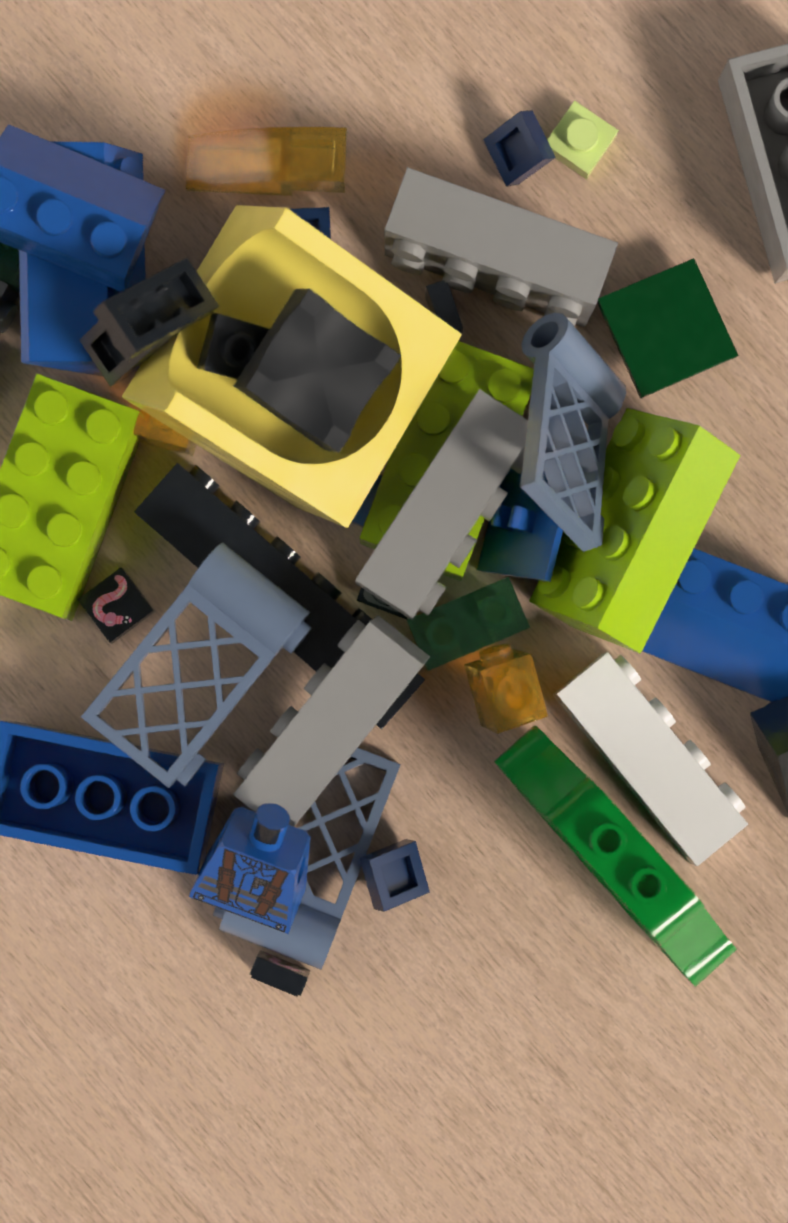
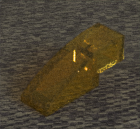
(268, 160)

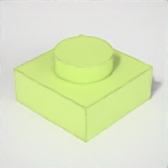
(581, 139)

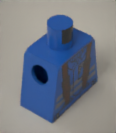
(256, 867)

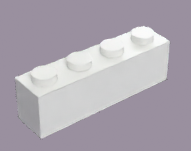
(651, 759)

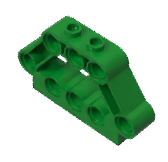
(616, 855)

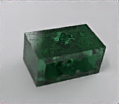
(468, 624)

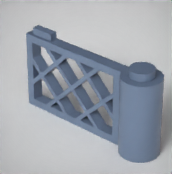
(567, 389)
(245, 607)
(318, 918)

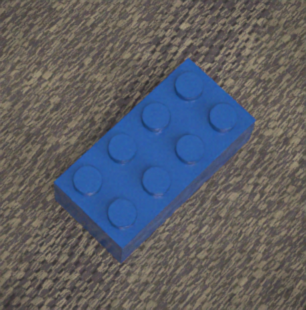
(100, 801)

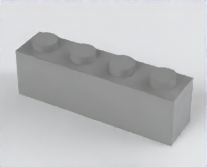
(445, 506)
(333, 721)

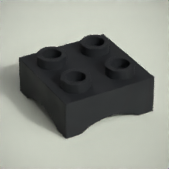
(316, 370)

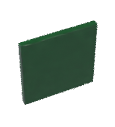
(667, 328)

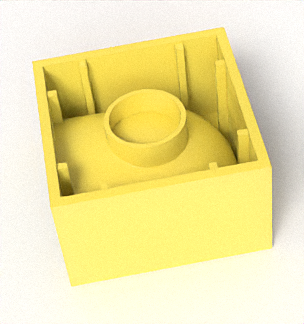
(251, 276)

